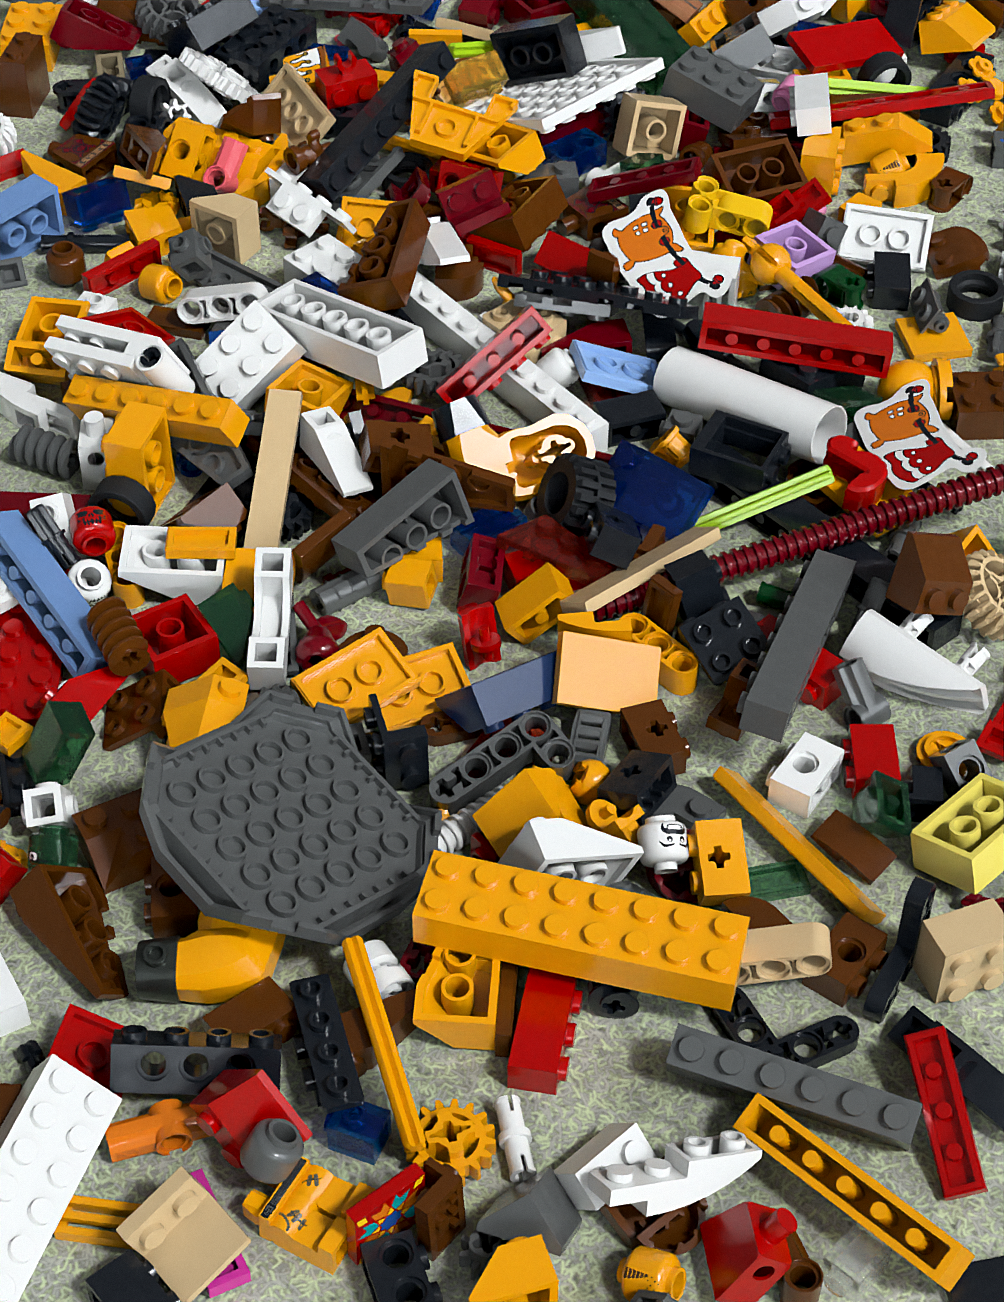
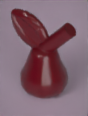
(319, 638)

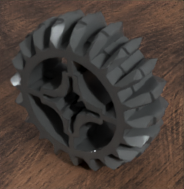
(156, 14)

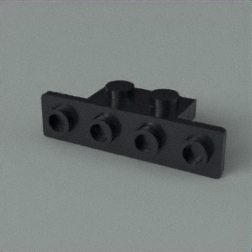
(324, 1046)

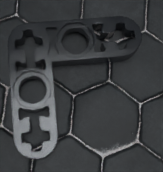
(901, 959)
(812, 1035)

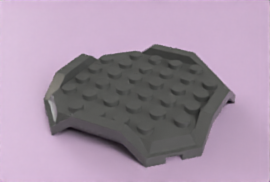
(286, 824)

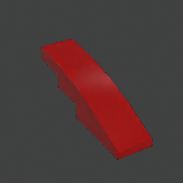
(789, 207)

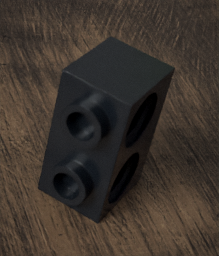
(400, 1283)

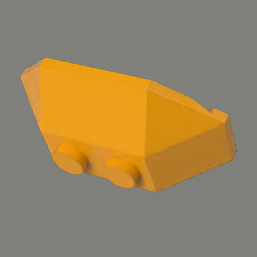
(879, 133)

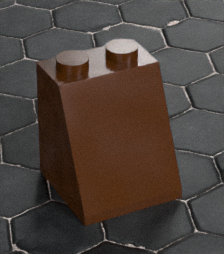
(23, 76)

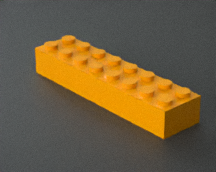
(581, 929)

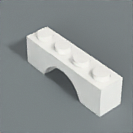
(272, 615)

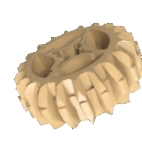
(986, 596)

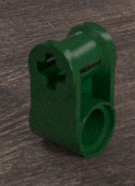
(840, 286)

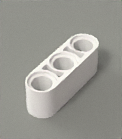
(208, 304)

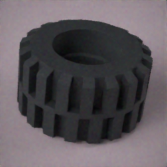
(573, 487)

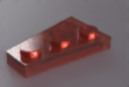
(554, 544)

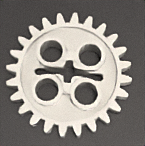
(217, 75)

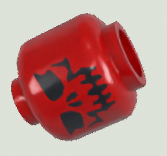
(92, 531)

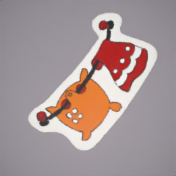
(657, 255)
(913, 438)

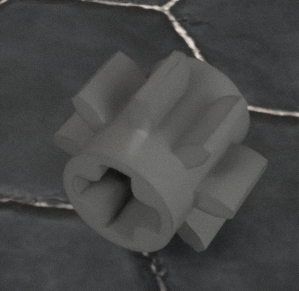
(473, 1251)

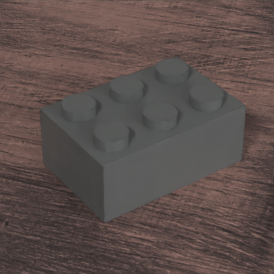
(712, 88)

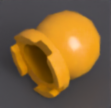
(908, 370)

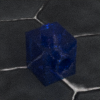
(359, 1131)

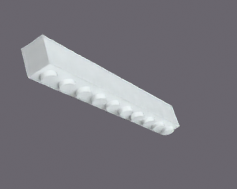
(525, 388)

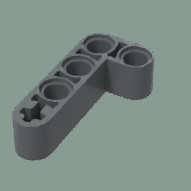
(498, 768)

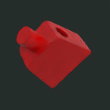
(747, 1250)

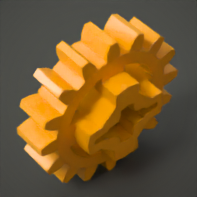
(454, 1135)

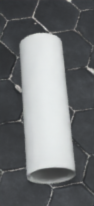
(706, 384)

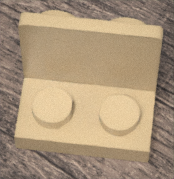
(184, 1235)

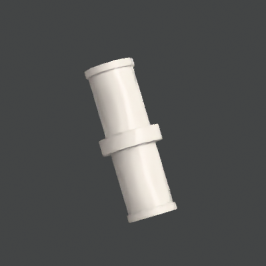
(514, 1138)

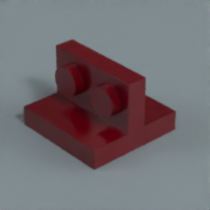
(472, 202)

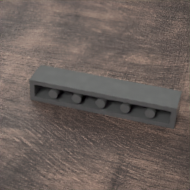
(794, 1087)

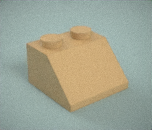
(228, 223)

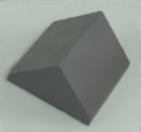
(534, 1209)

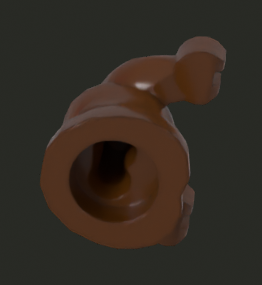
(305, 153)

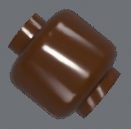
(65, 263)

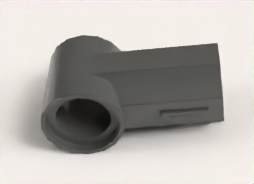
(861, 700)

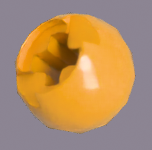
(587, 779)

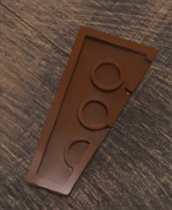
(480, 486)

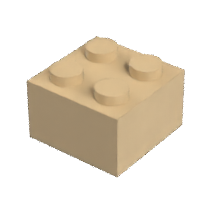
(649, 125)
(961, 951)

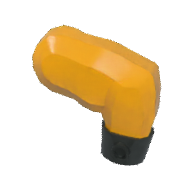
(206, 965)

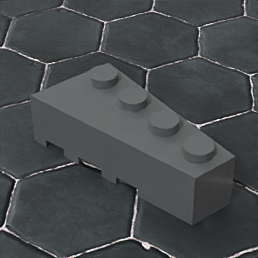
(404, 519)

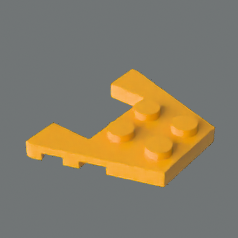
(449, 128)

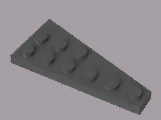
(407, 7)
(215, 460)

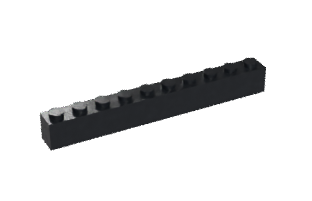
(869, 560)

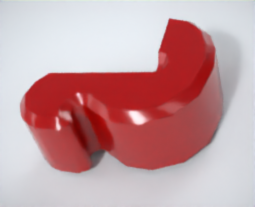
(860, 469)

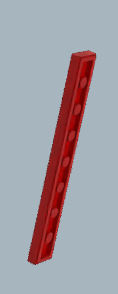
(896, 103)

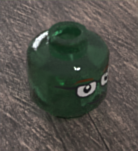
(52, 846)

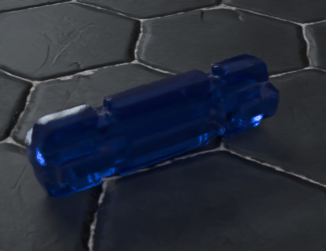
(333, 49)

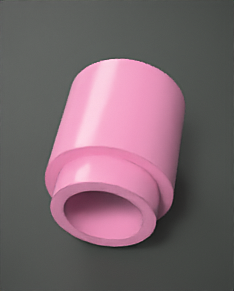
(781, 95)

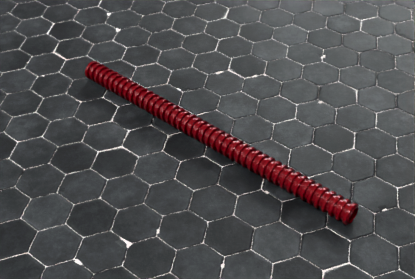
(837, 531)

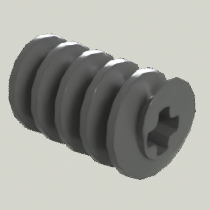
(45, 451)

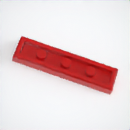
(945, 1114)

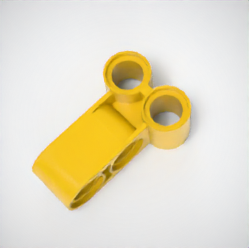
(724, 210)

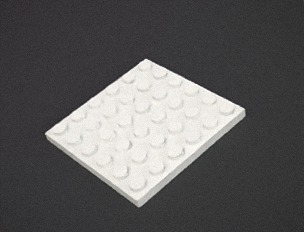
(559, 100)

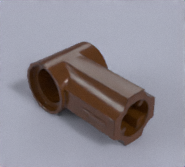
(802, 1272)

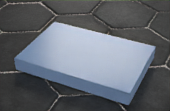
(613, 367)

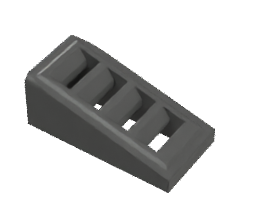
(590, 725)

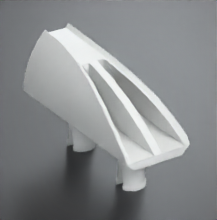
(912, 668)

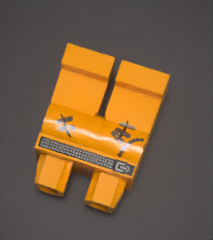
(307, 1214)

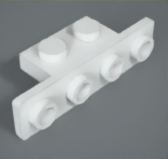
(300, 209)

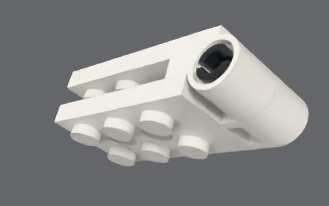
(117, 355)

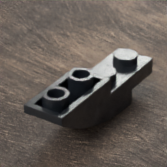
(979, 1079)

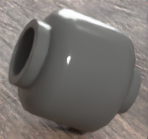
(272, 1150)

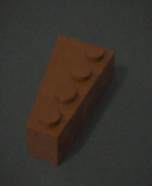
(389, 259)

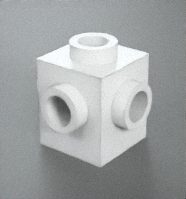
(42, 799)

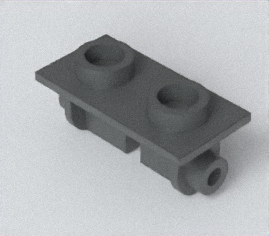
(928, 308)

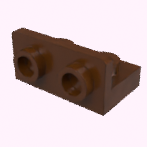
(439, 1208)

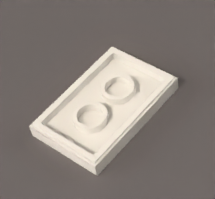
(885, 231)

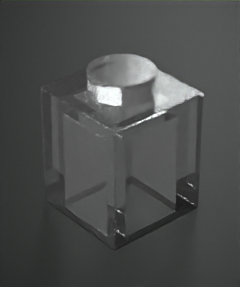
(855, 1263)

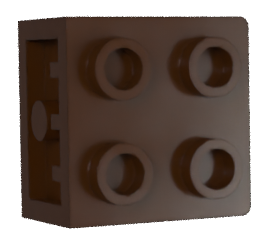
(137, 710)

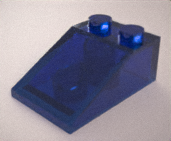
(656, 490)

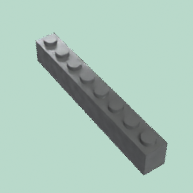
(794, 645)

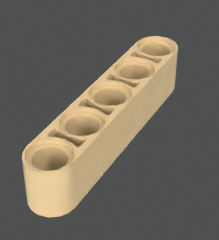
(785, 953)

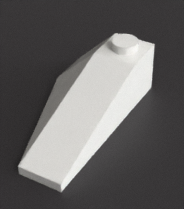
(443, 245)

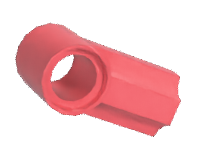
(226, 165)

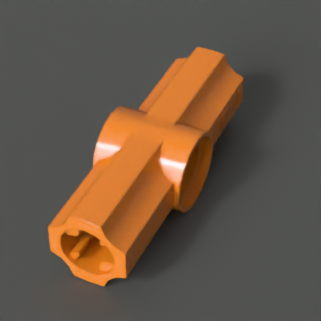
(164, 1129)

